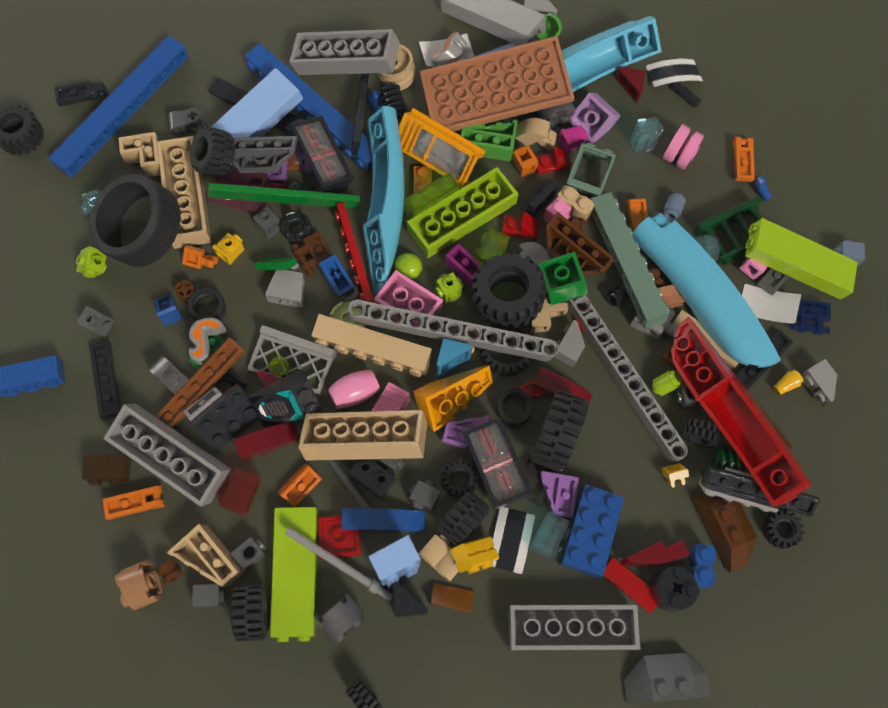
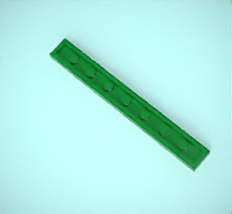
(282, 195)

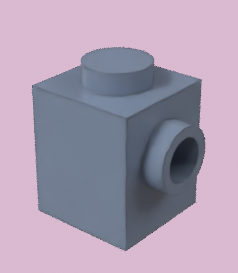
(852, 250)

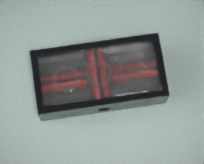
(320, 156)
(497, 463)

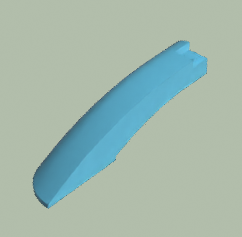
(610, 51)
(387, 196)
(707, 291)

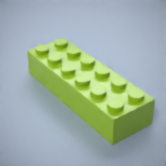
(462, 212)

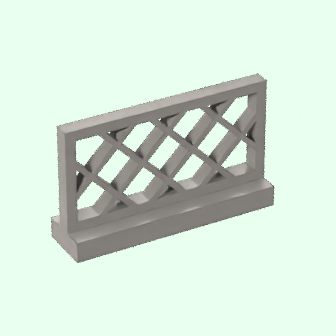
(295, 343)

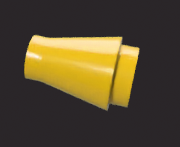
(788, 382)

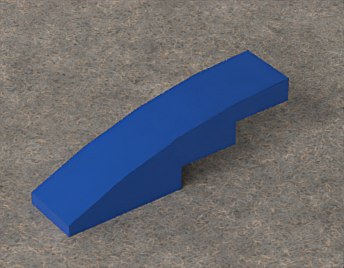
(383, 520)

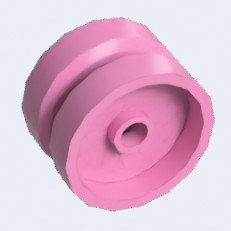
(685, 148)

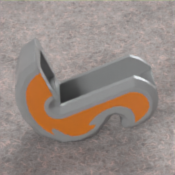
(451, 51)
(199, 336)

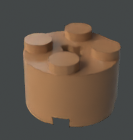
(139, 585)

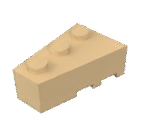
(207, 555)

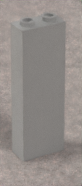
(498, 17)

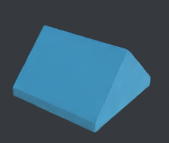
(452, 356)

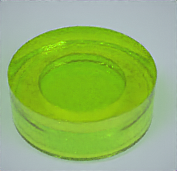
(279, 366)

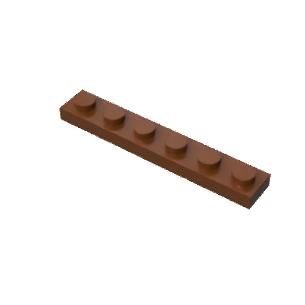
(201, 382)

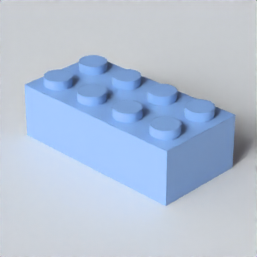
(395, 562)

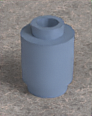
(674, 206)

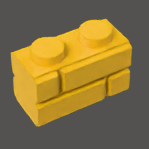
(475, 554)

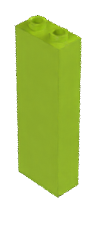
(801, 258)
(294, 576)

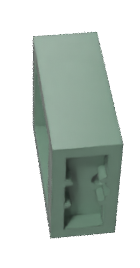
(585, 188)

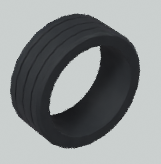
(113, 205)

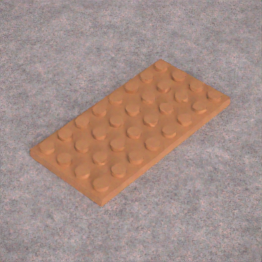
(498, 85)

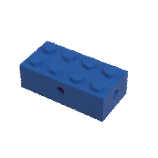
(592, 531)

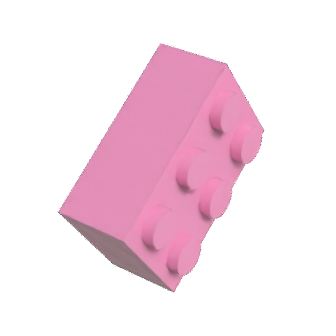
(408, 295)

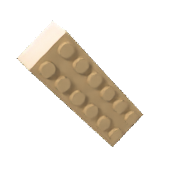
(188, 189)
(373, 345)
(363, 435)

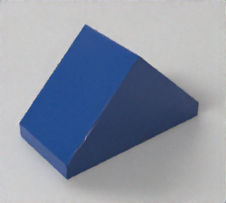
(336, 275)
(167, 310)

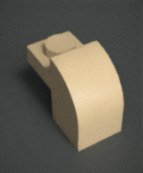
(536, 130)
(543, 320)

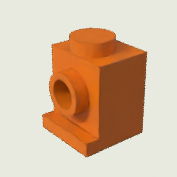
(524, 160)

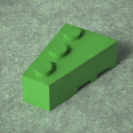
(495, 139)

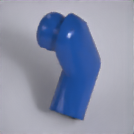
(373, 101)
(759, 183)

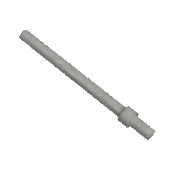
(373, 585)

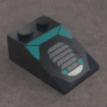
(285, 400)

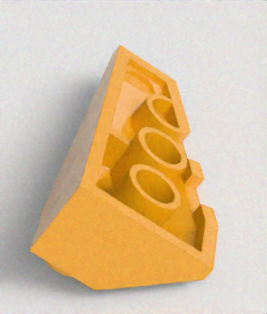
(449, 395)

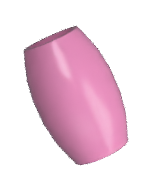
(353, 389)

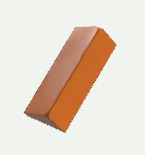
(299, 485)

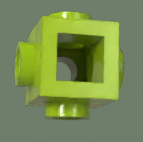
(91, 262)
(448, 287)

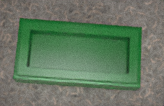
(275, 263)

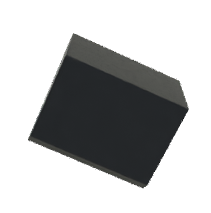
(406, 604)

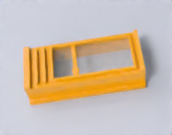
(438, 146)

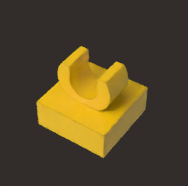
(674, 473)

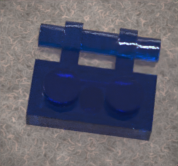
(813, 311)

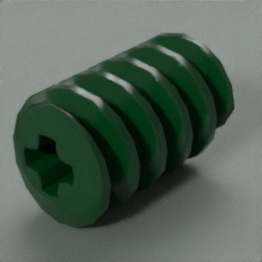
(729, 459)

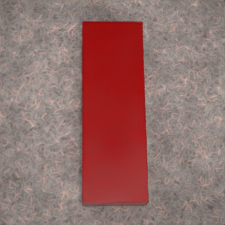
(629, 584)

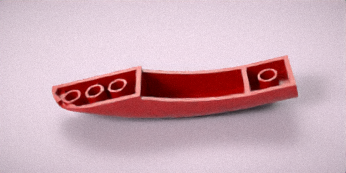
(737, 416)

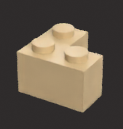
(141, 150)

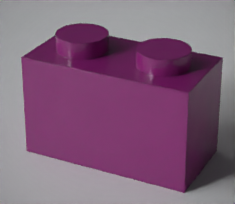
(462, 264)

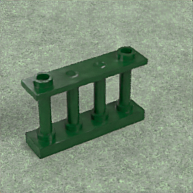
(722, 220)

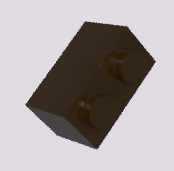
(106, 468)

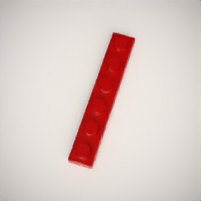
(351, 248)

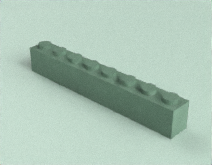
(629, 262)

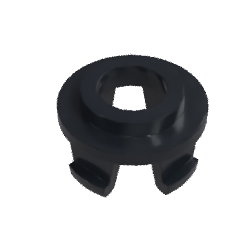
(296, 219)

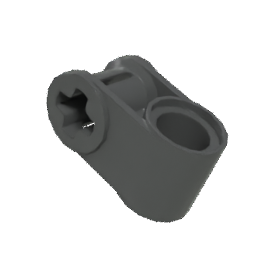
(183, 121)

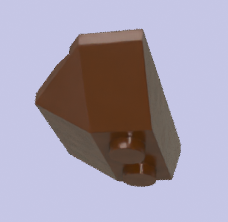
(566, 238)
(728, 529)

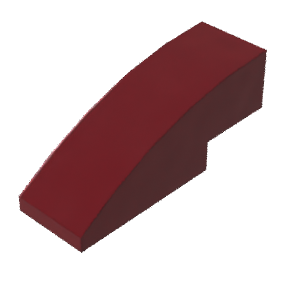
(550, 382)
(266, 440)
(657, 555)

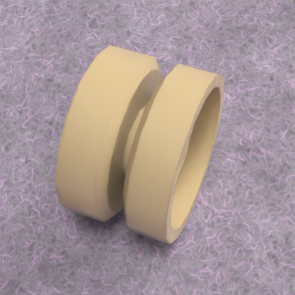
(404, 70)

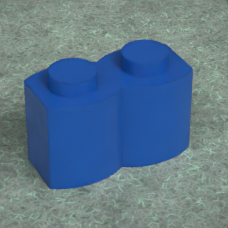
(701, 561)

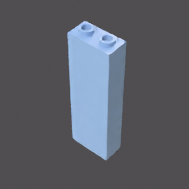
(261, 107)

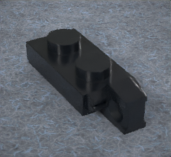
(79, 93)

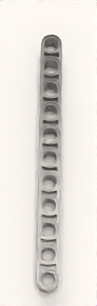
(445, 323)
(630, 376)

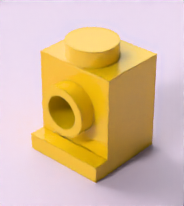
(229, 248)

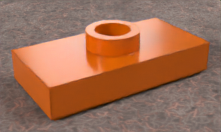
(637, 212)

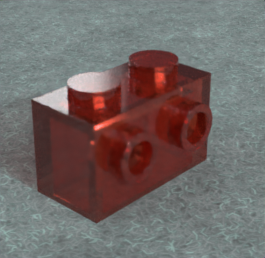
(239, 492)

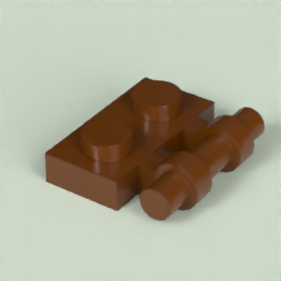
(318, 250)

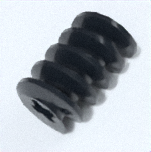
(392, 97)

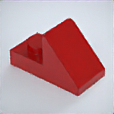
(553, 162)
(521, 227)

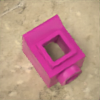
(573, 137)

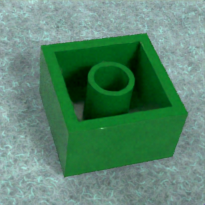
(563, 278)

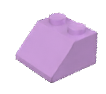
(595, 116)

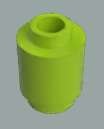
(666, 382)

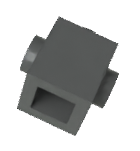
(95, 321)
(423, 495)

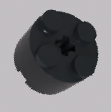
(685, 589)

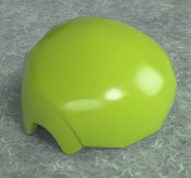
(408, 265)

